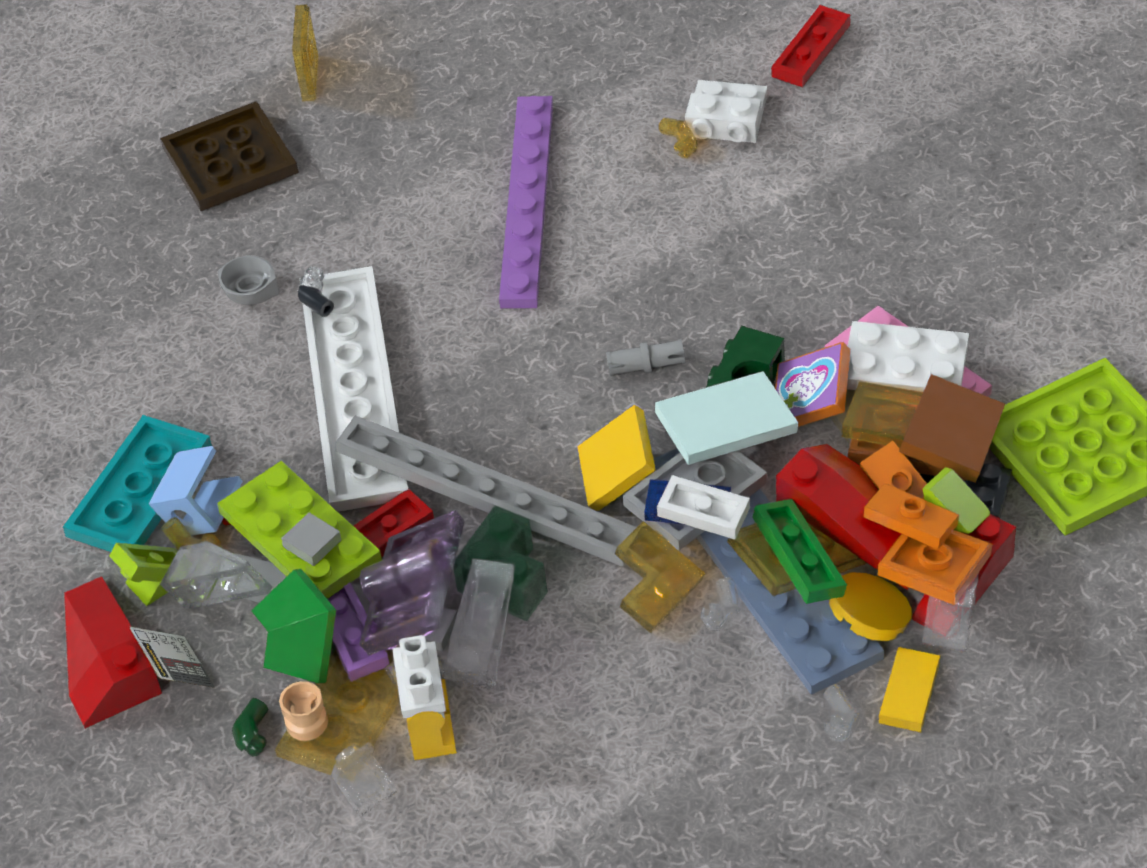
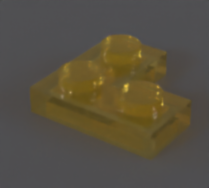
(665, 574)

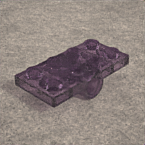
(410, 583)

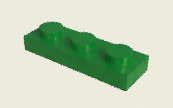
(799, 551)

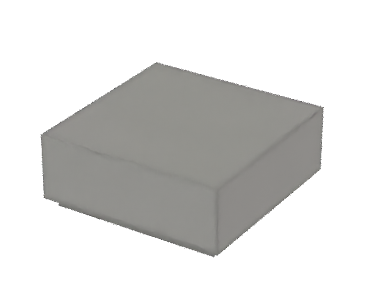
(311, 539)

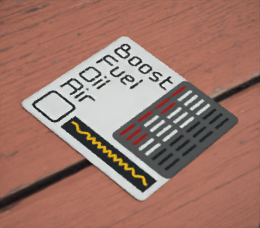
(171, 657)

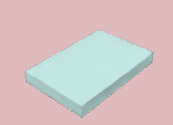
(726, 417)

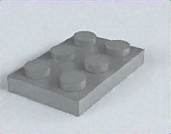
(727, 470)

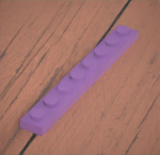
(526, 203)

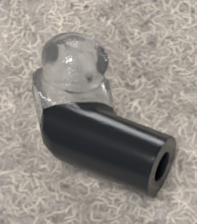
(311, 291)

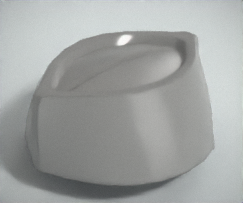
(248, 280)

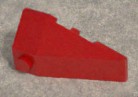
(833, 498)
(103, 656)

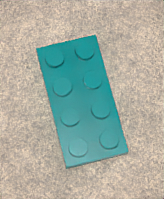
(119, 499)

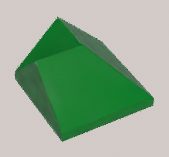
(298, 628)

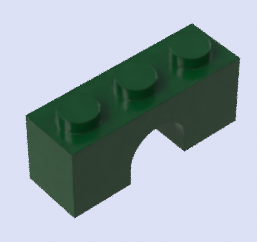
(748, 354)

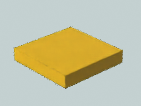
(616, 458)

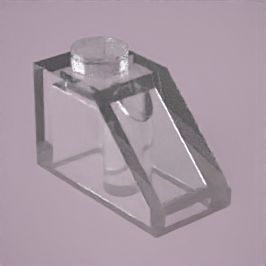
(949, 625)

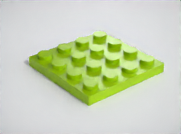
(1077, 445)

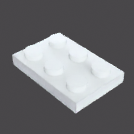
(904, 355)

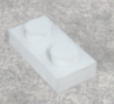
(703, 507)

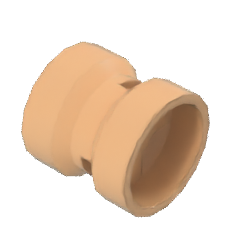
(303, 710)

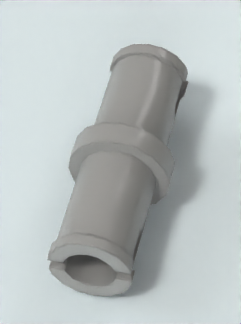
(645, 357)

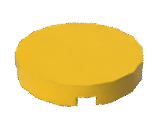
(872, 607)

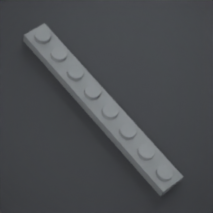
(483, 488)

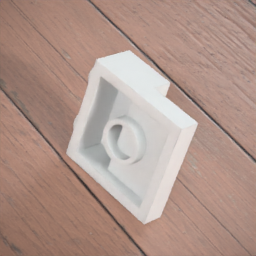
(726, 111)

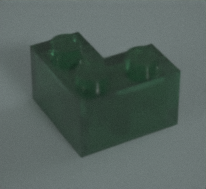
(507, 540)

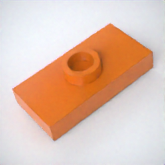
(894, 469)
(911, 516)

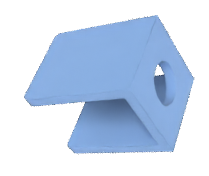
(179, 485)

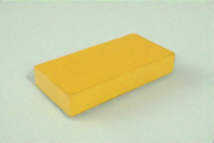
(909, 689)

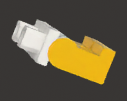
(423, 698)

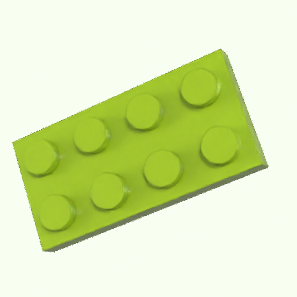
(274, 505)

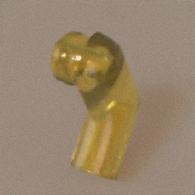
(686, 139)
(181, 537)

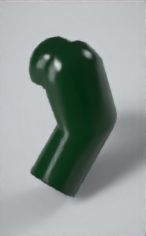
(246, 729)

